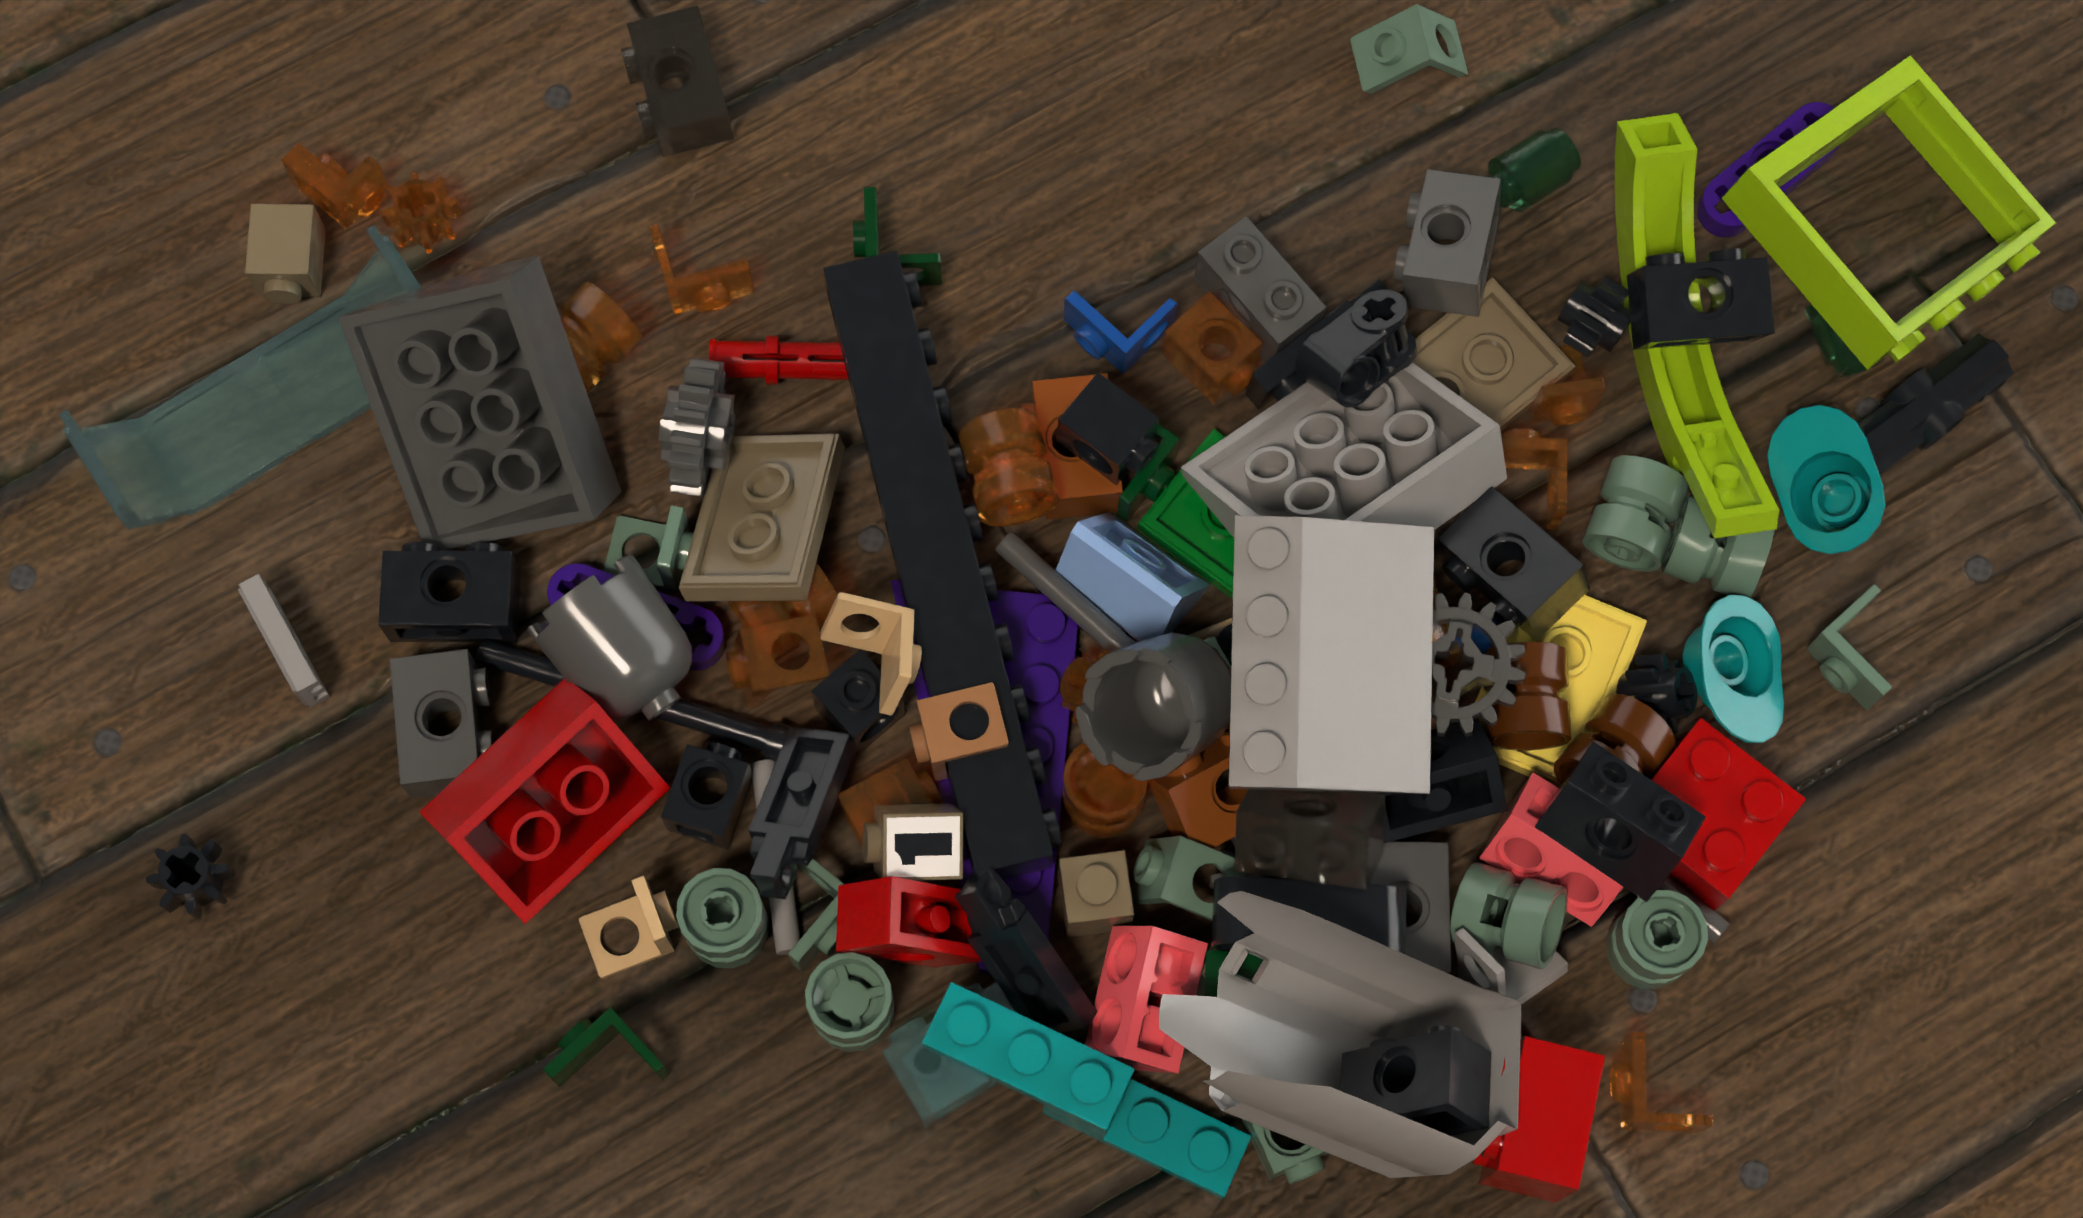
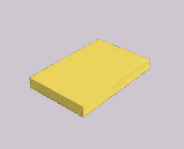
(1599, 651)

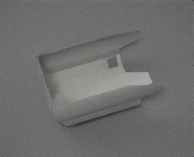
(1324, 994)

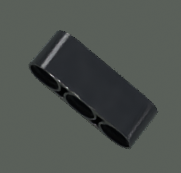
(1372, 912)

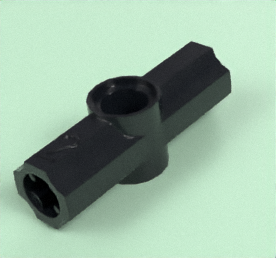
(1934, 401)

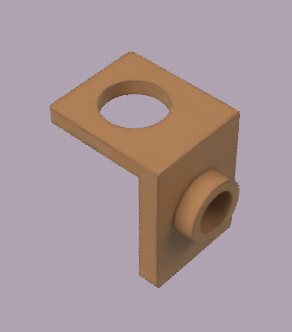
(936, 741)

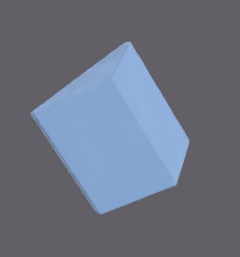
(1129, 577)

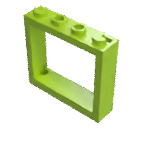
(1957, 157)

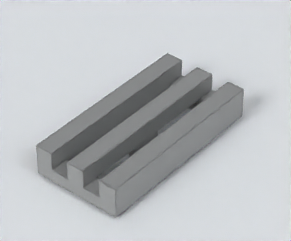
(282, 641)

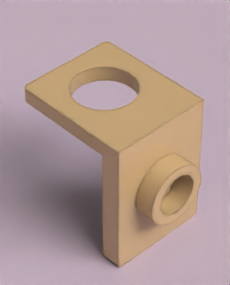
(891, 638)
(653, 919)

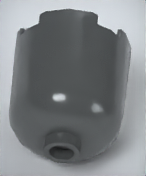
(617, 643)
(1155, 704)

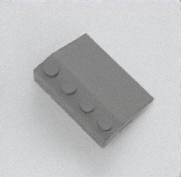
(1395, 459)
(1331, 655)

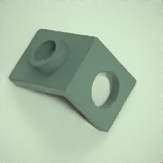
(1406, 46)
(673, 541)
(1843, 664)
(1167, 871)
(823, 932)

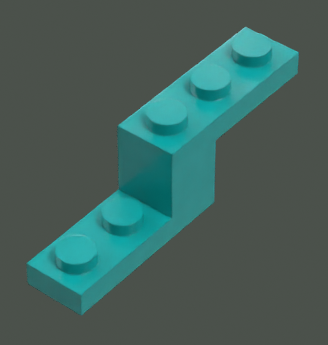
(1086, 1090)

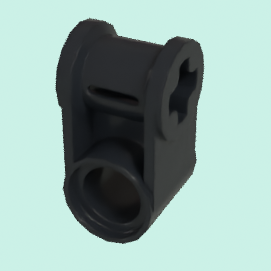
(1358, 355)

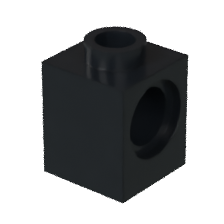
(1109, 430)
(851, 701)
(712, 822)

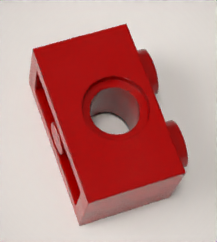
(903, 922)

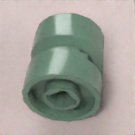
(1638, 505)
(1729, 562)
(722, 918)
(1530, 922)
(1656, 940)
(850, 1002)

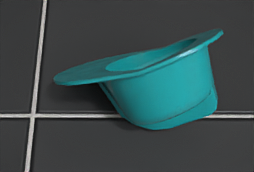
(1826, 479)
(1738, 667)

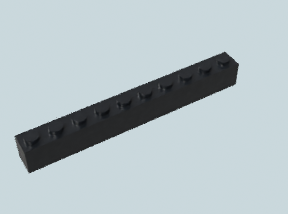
(936, 557)

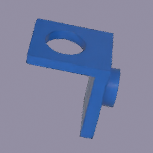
(1102, 339)

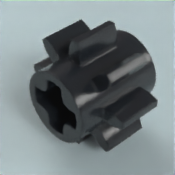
(1595, 316)
(1662, 687)
(176, 862)

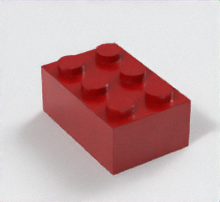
(545, 799)

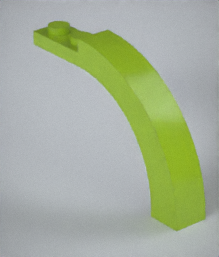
(1681, 383)

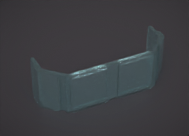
(241, 415)

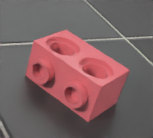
(1531, 853)
(1135, 974)

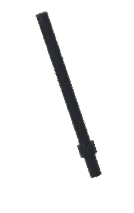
(681, 713)

